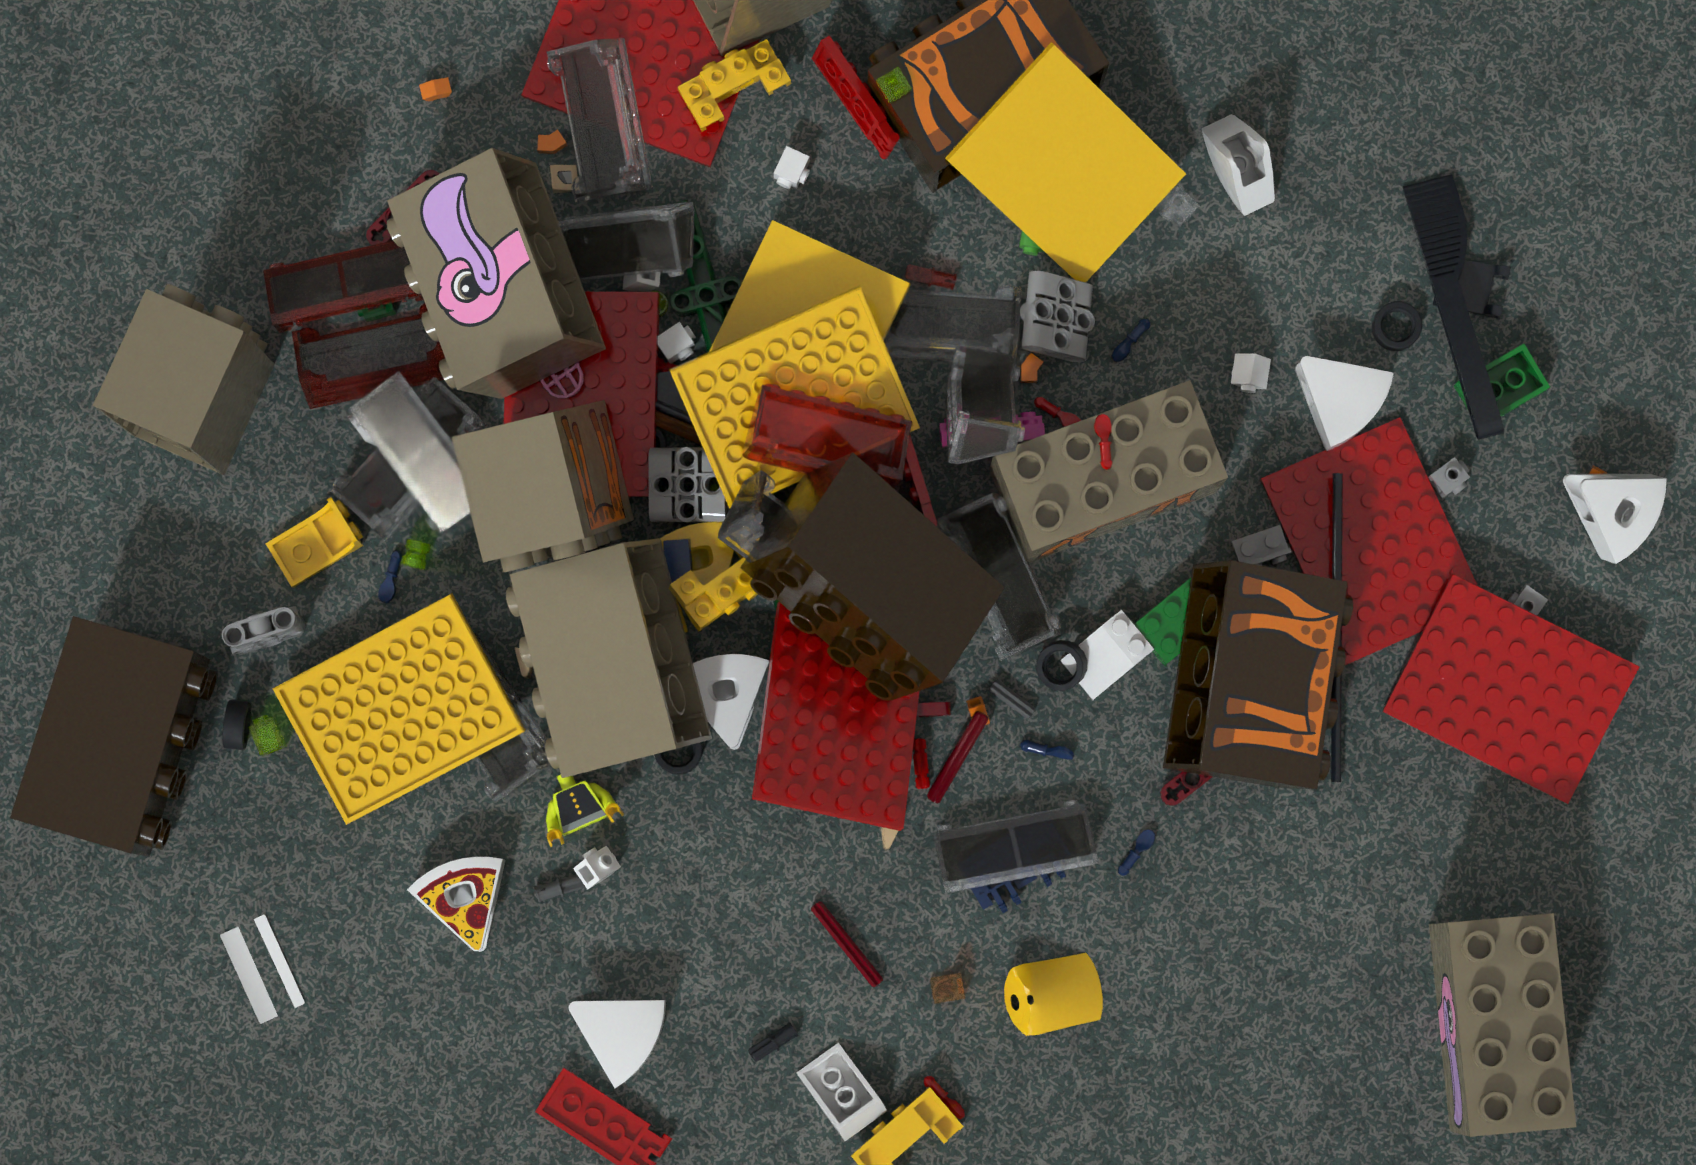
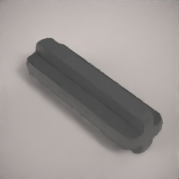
(1012, 699)

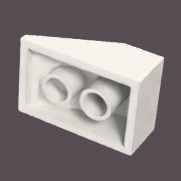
(1109, 654)
(841, 1091)

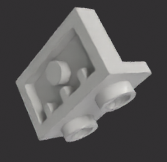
(1262, 547)

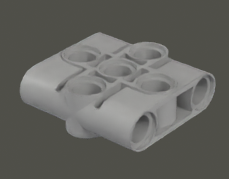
(1057, 316)
(670, 505)
(263, 630)

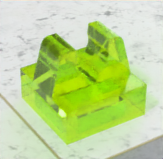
(893, 85)

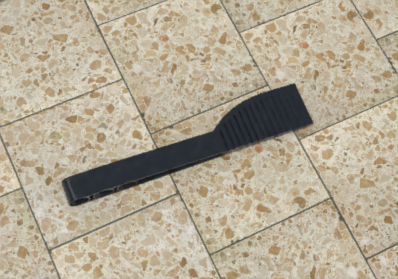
(1443, 243)

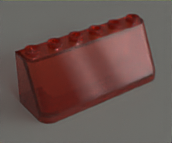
(812, 431)

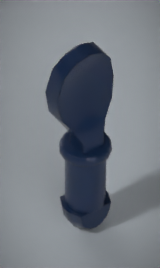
(1123, 348)
(387, 589)
(1059, 751)
(1143, 842)

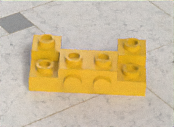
(729, 77)
(715, 598)
(906, 1128)

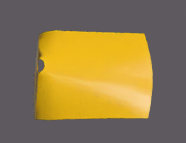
(1063, 993)

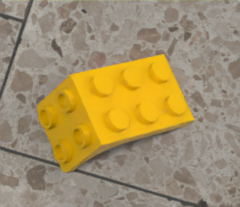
(315, 543)

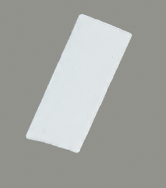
(249, 974)

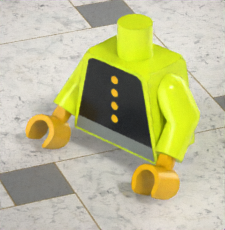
(577, 807)

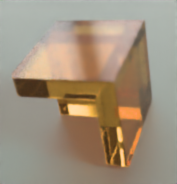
(947, 988)

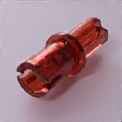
(930, 276)

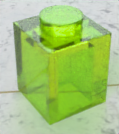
(267, 735)

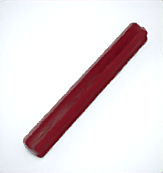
(957, 757)
(846, 944)

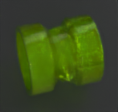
(415, 560)

